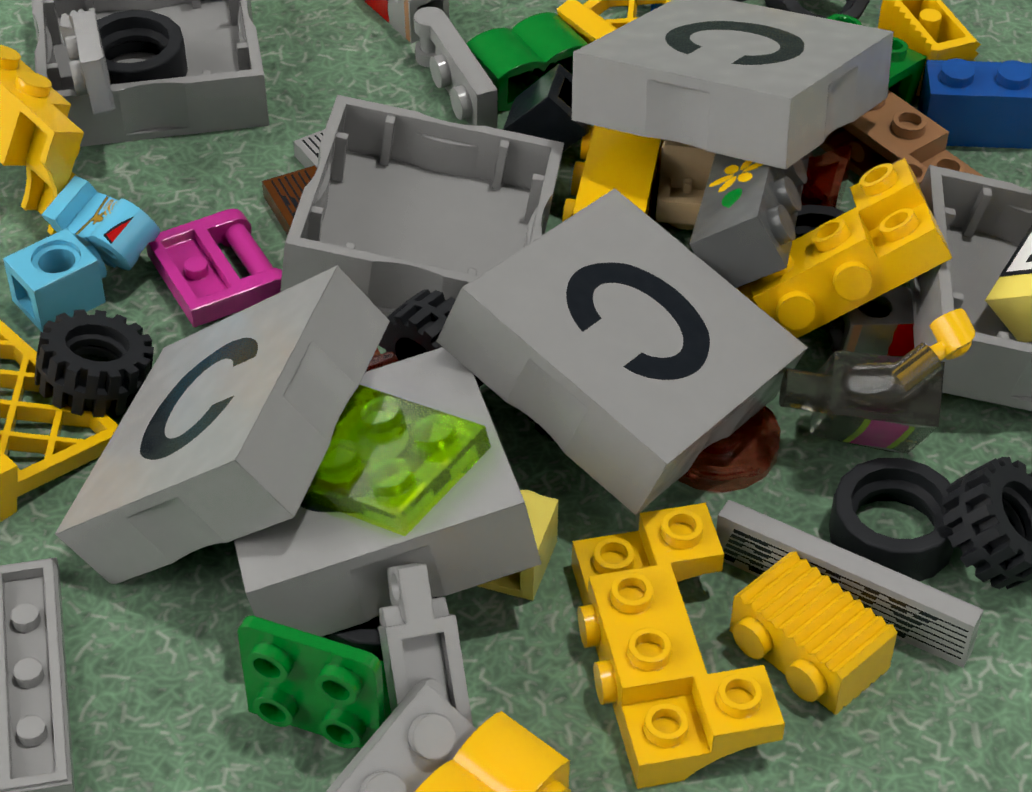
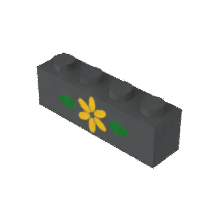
(748, 218)

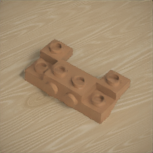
(893, 133)

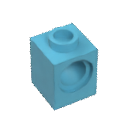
(55, 278)

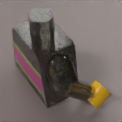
(880, 398)

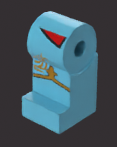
(109, 225)

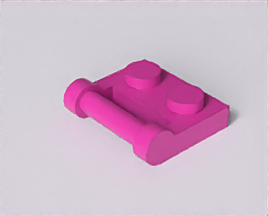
(202, 275)

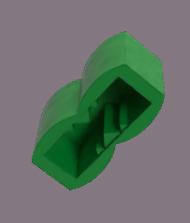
(525, 53)

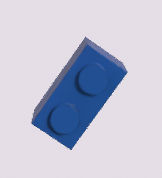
(979, 102)

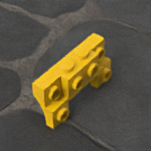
(35, 131)
(855, 254)
(648, 656)

